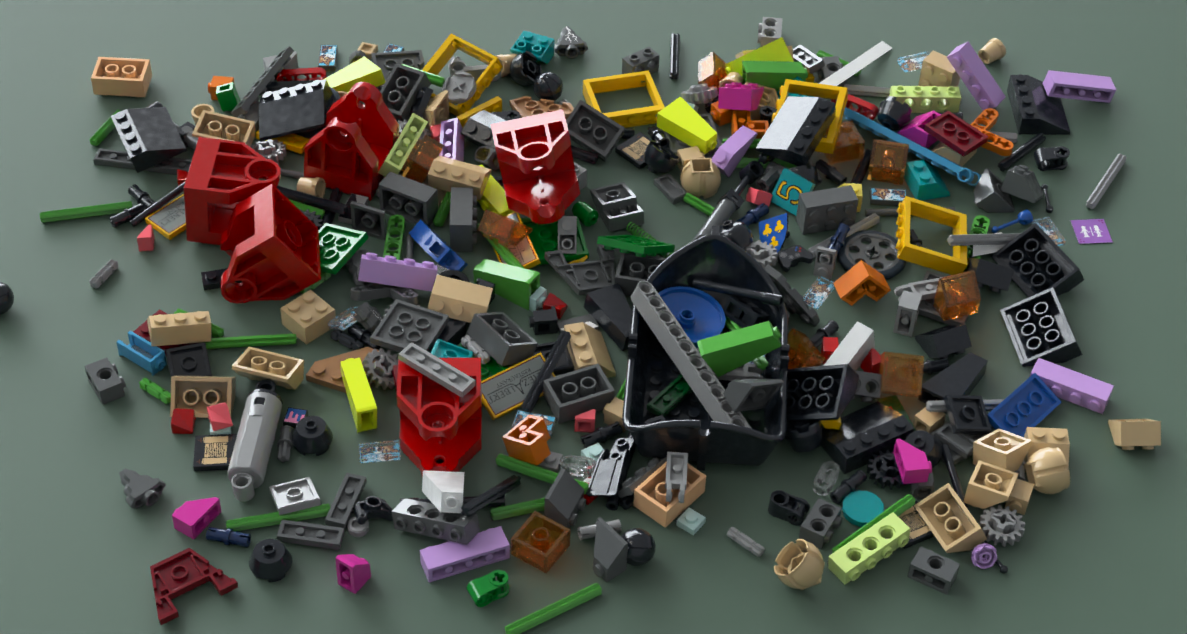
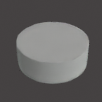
(356, 529)

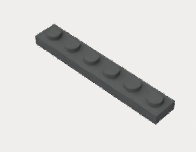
(259, 86)

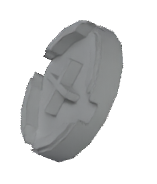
(460, 87)

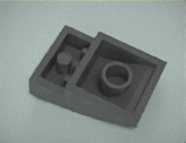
(617, 206)

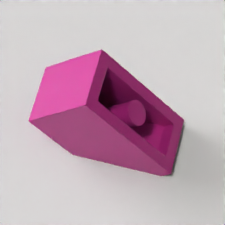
(911, 463)
(196, 516)
(352, 572)

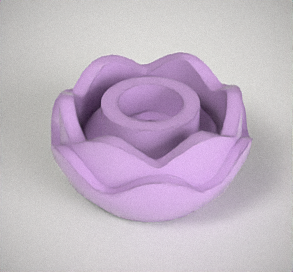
(987, 560)

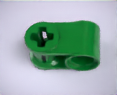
(487, 589)

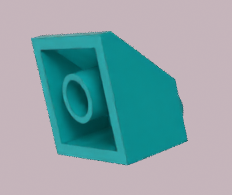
(924, 181)

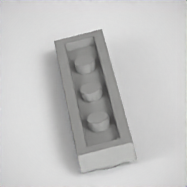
(436, 369)

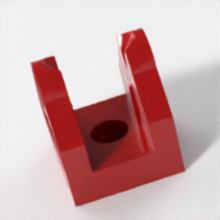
(353, 142)
(537, 165)
(219, 179)
(269, 249)
(438, 421)

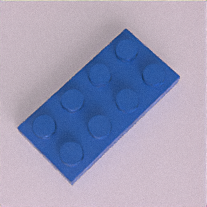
(1024, 407)

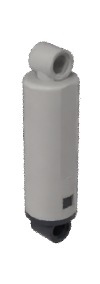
(254, 440)

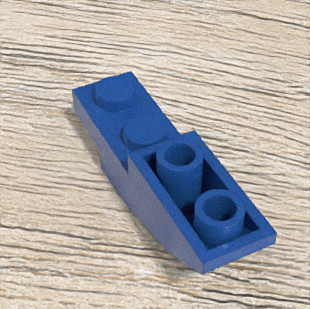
(436, 247)

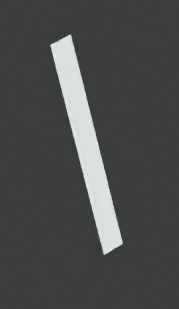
(857, 64)

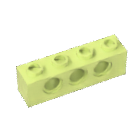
(928, 98)
(403, 145)
(890, 527)

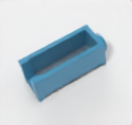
(142, 353)

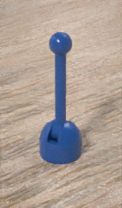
(1024, 218)

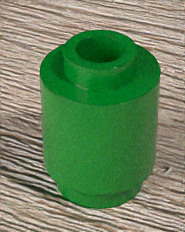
(585, 213)

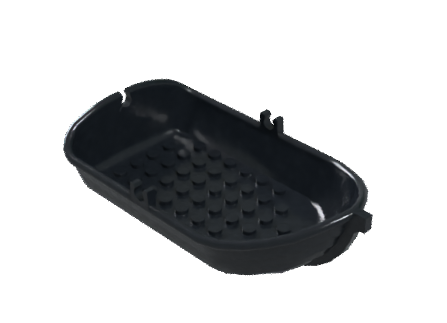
(651, 369)

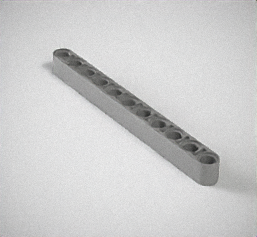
(684, 354)

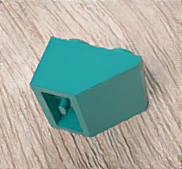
(540, 46)

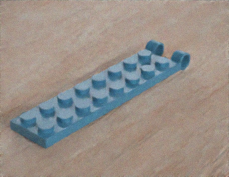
(914, 148)

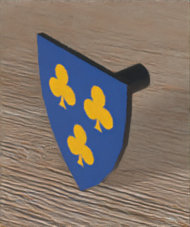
(774, 231)

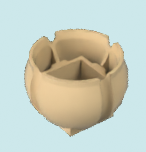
(700, 177)
(1048, 471)
(799, 565)

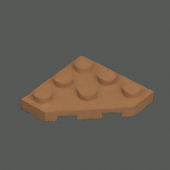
(529, 107)
(328, 371)

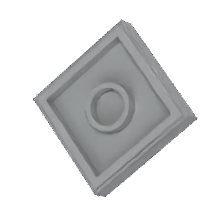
(294, 495)

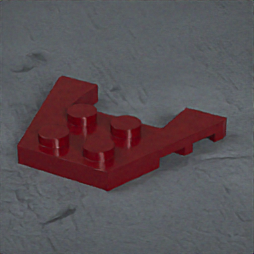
(181, 574)

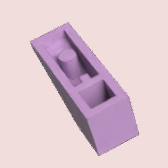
(733, 150)

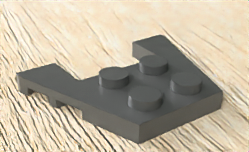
(585, 276)

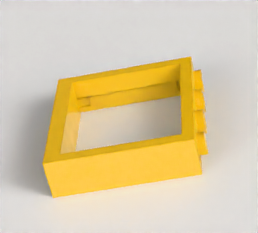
(444, 54)
(818, 90)
(629, 117)
(924, 256)

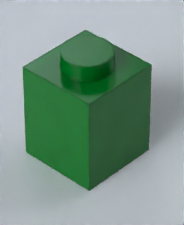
(227, 96)

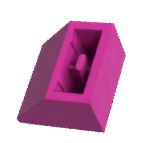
(740, 96)
(915, 129)

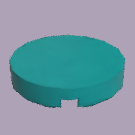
(861, 507)

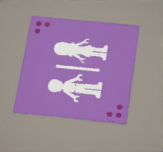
(1091, 231)

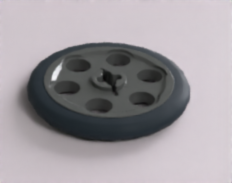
(875, 238)

